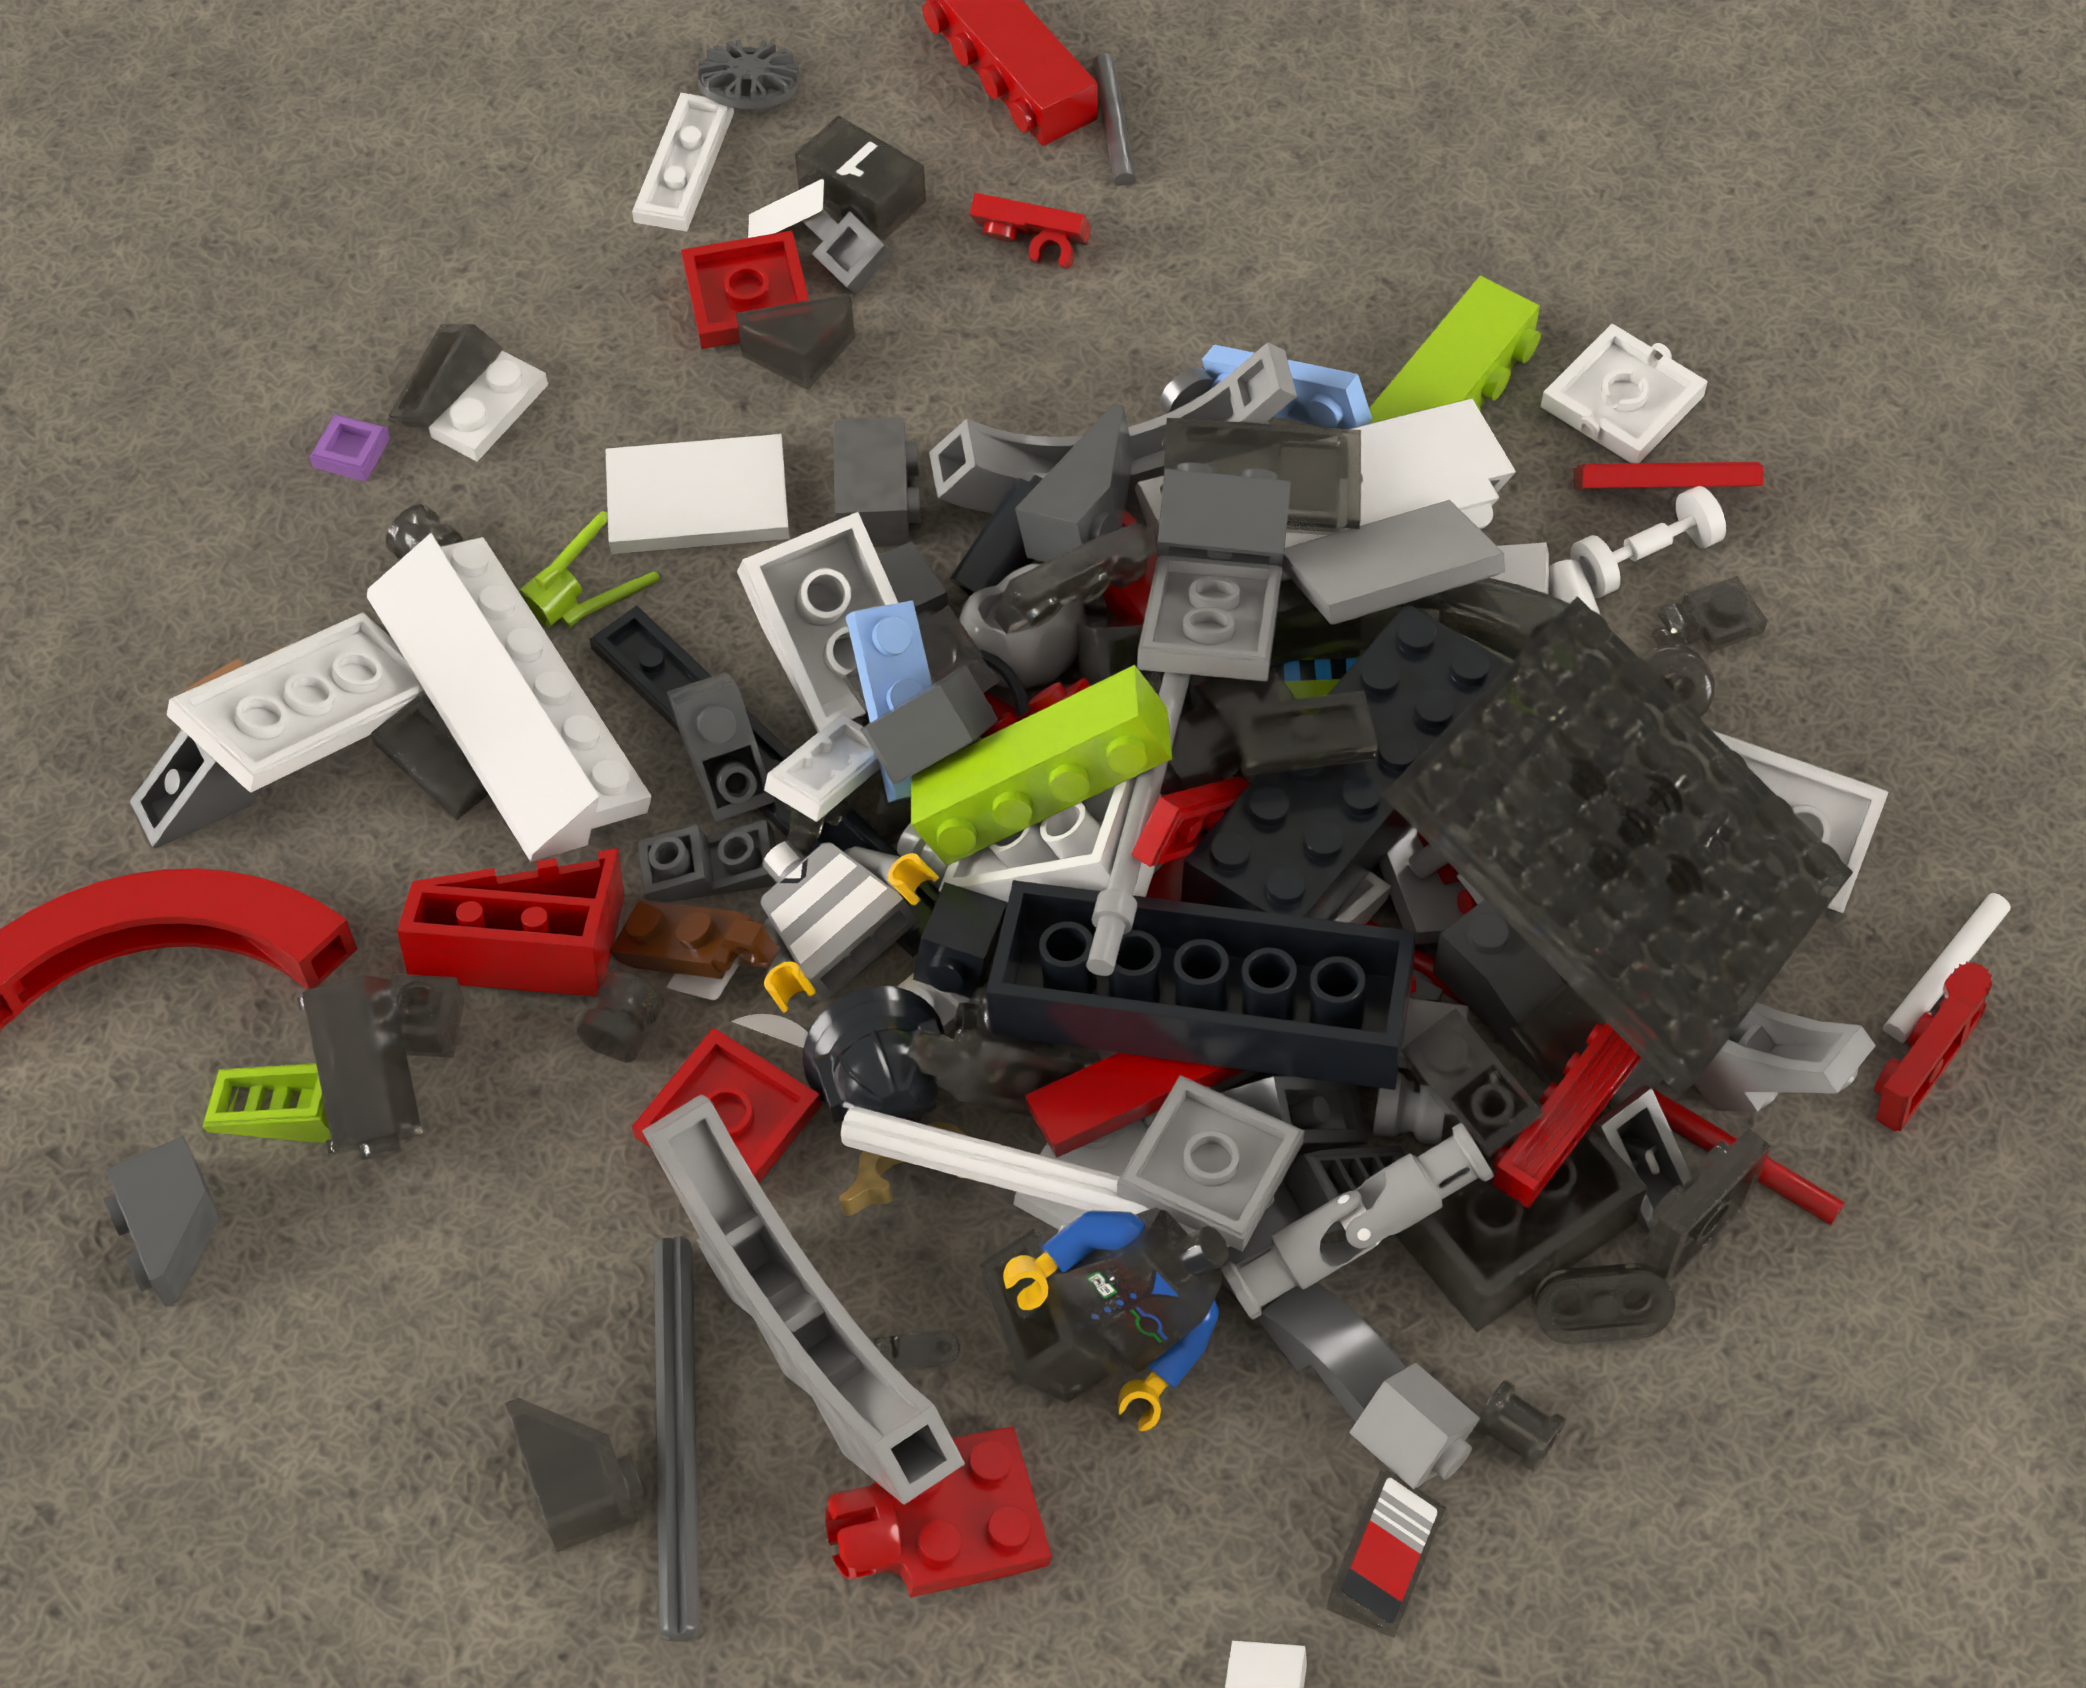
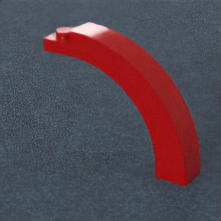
(169, 911)

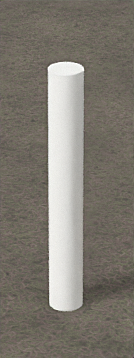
(1958, 951)

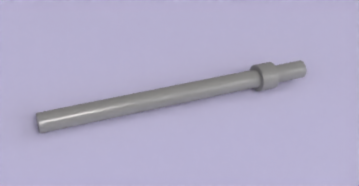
(1116, 905)

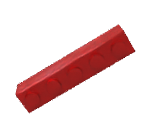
(1568, 1114)

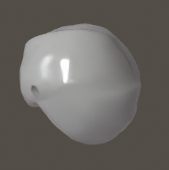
(1033, 653)

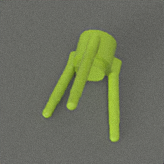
(554, 590)

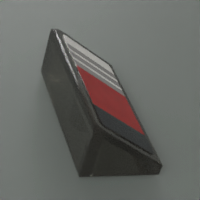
(1386, 1554)

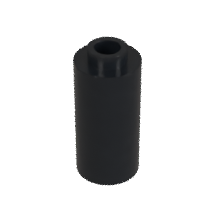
(998, 546)

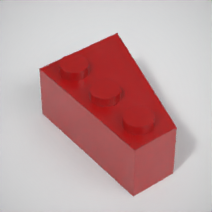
(517, 929)

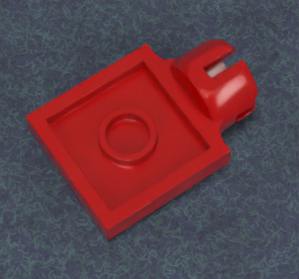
(953, 1535)

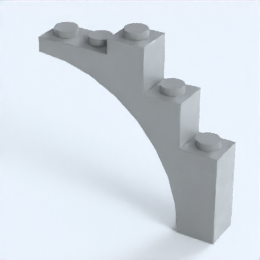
(1775, 1055)
(863, 1399)

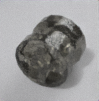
(414, 526)

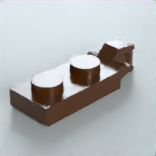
(692, 940)

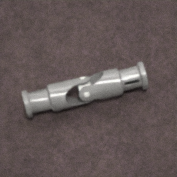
(1370, 1213)

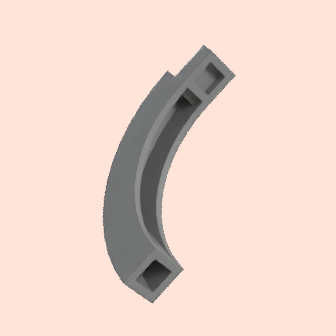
(981, 463)

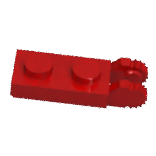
(1932, 1045)

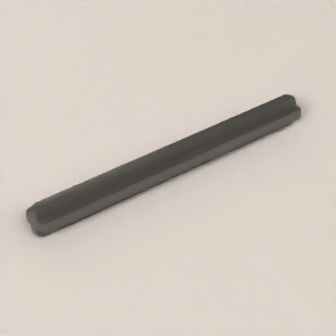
(676, 1441)

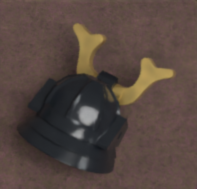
(861, 1060)

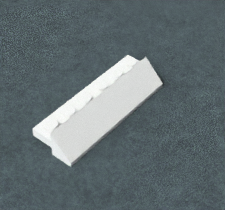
(506, 696)

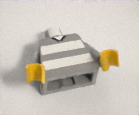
(834, 914)

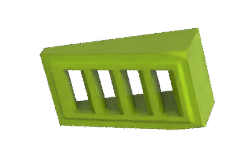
(303, 1123)

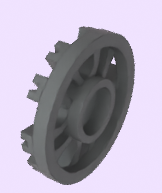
(749, 74)

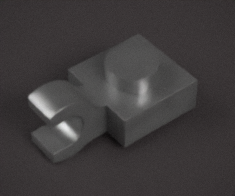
(848, 249)

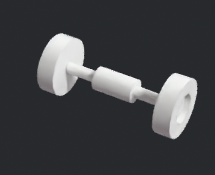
(1696, 514)

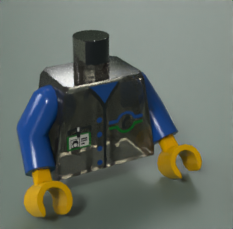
(1139, 1286)

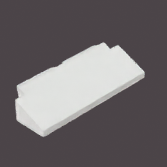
(1410, 466)

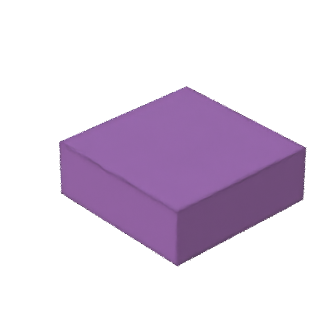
(350, 447)

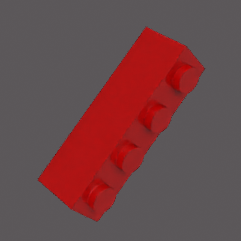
(1018, 63)

